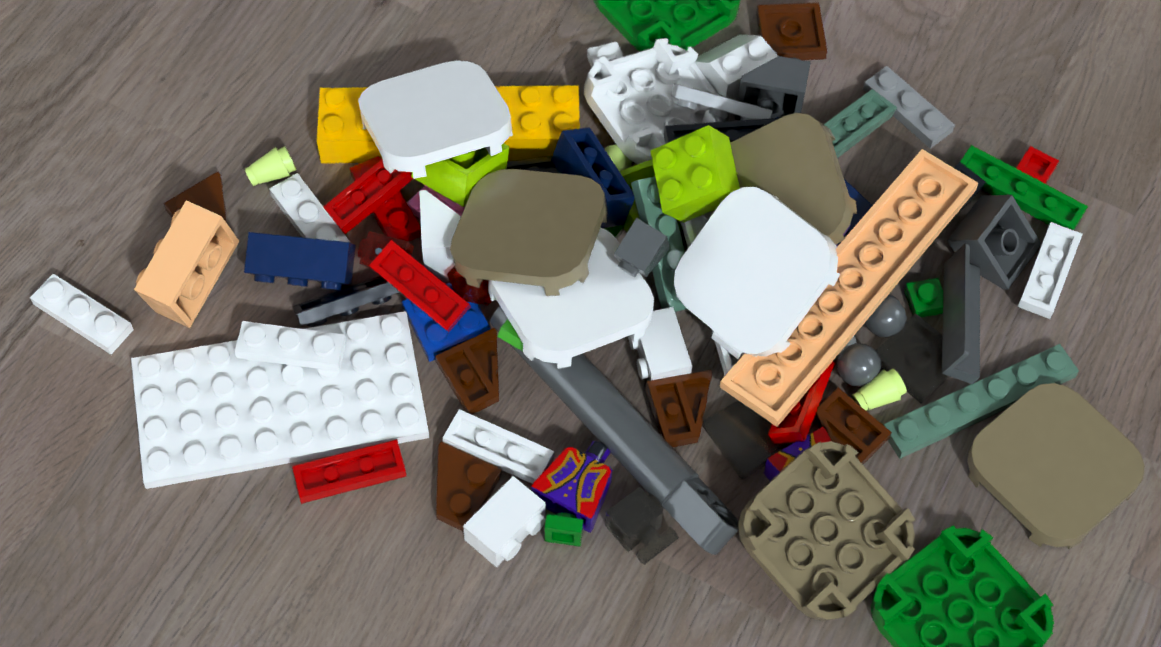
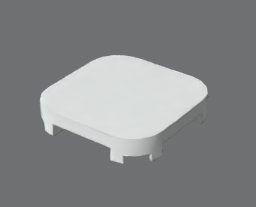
(636, 99)
(434, 116)
(755, 271)
(584, 315)

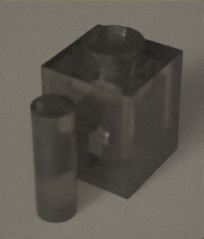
(637, 521)

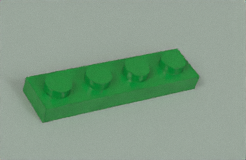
(1029, 193)

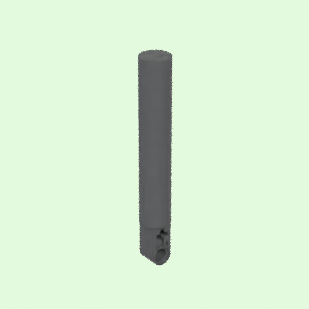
(637, 447)

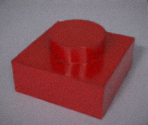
(1038, 164)

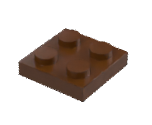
(793, 30)

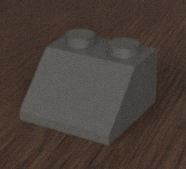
(776, 86)
(998, 239)

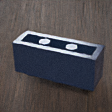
(583, 155)
(299, 260)

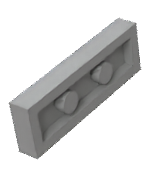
(718, 105)
(912, 108)

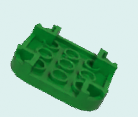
(680, 21)
(960, 597)

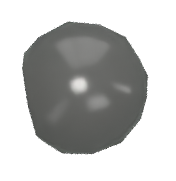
(887, 318)
(858, 364)

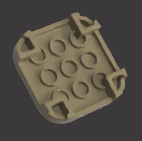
(800, 168)
(529, 229)
(1055, 464)
(826, 531)

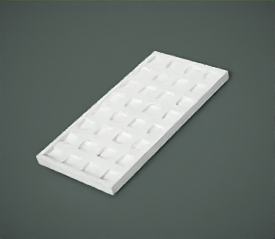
(228, 415)

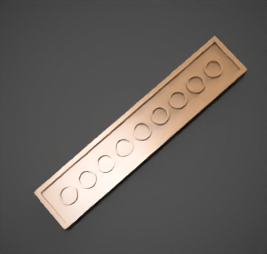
(870, 266)

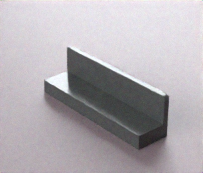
(961, 317)

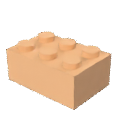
(186, 263)

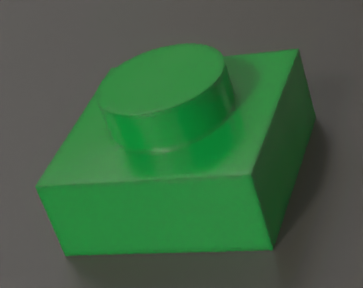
(925, 297)
(564, 529)

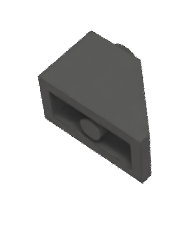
(641, 249)

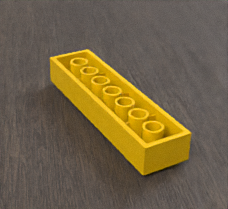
(535, 112)

